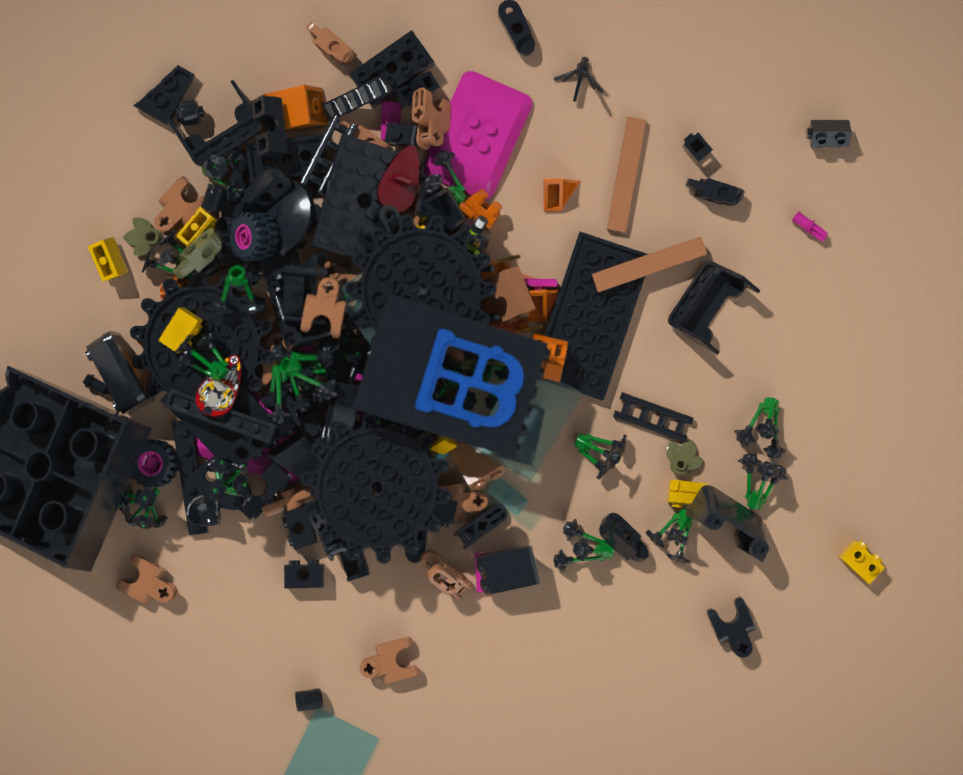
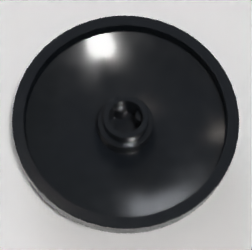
(293, 216)

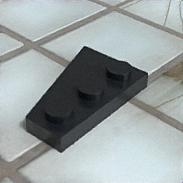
(167, 95)

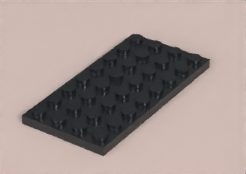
(591, 319)

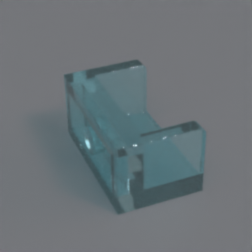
(507, 496)

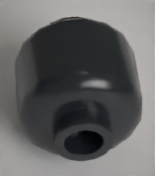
(189, 113)

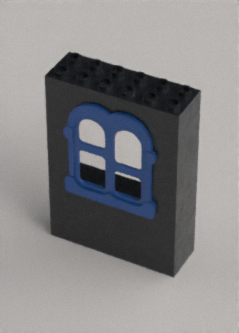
(409, 361)

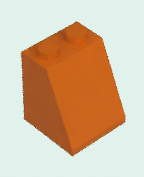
(302, 107)

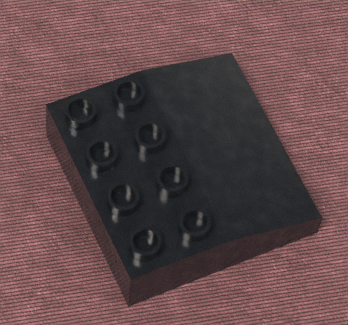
(62, 468)

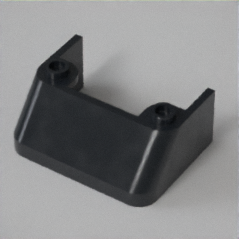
(226, 140)
(704, 300)
(117, 373)

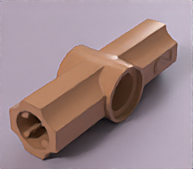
(288, 500)

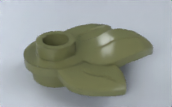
(140, 236)
(684, 454)

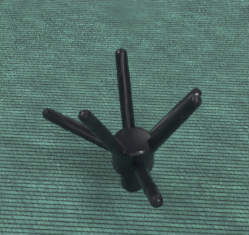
(581, 71)

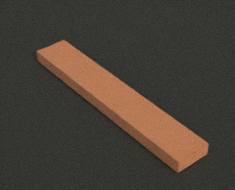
(626, 174)
(649, 264)

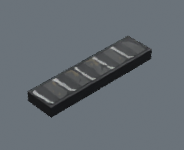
(357, 97)

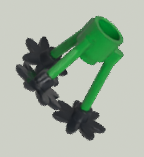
(682, 522)

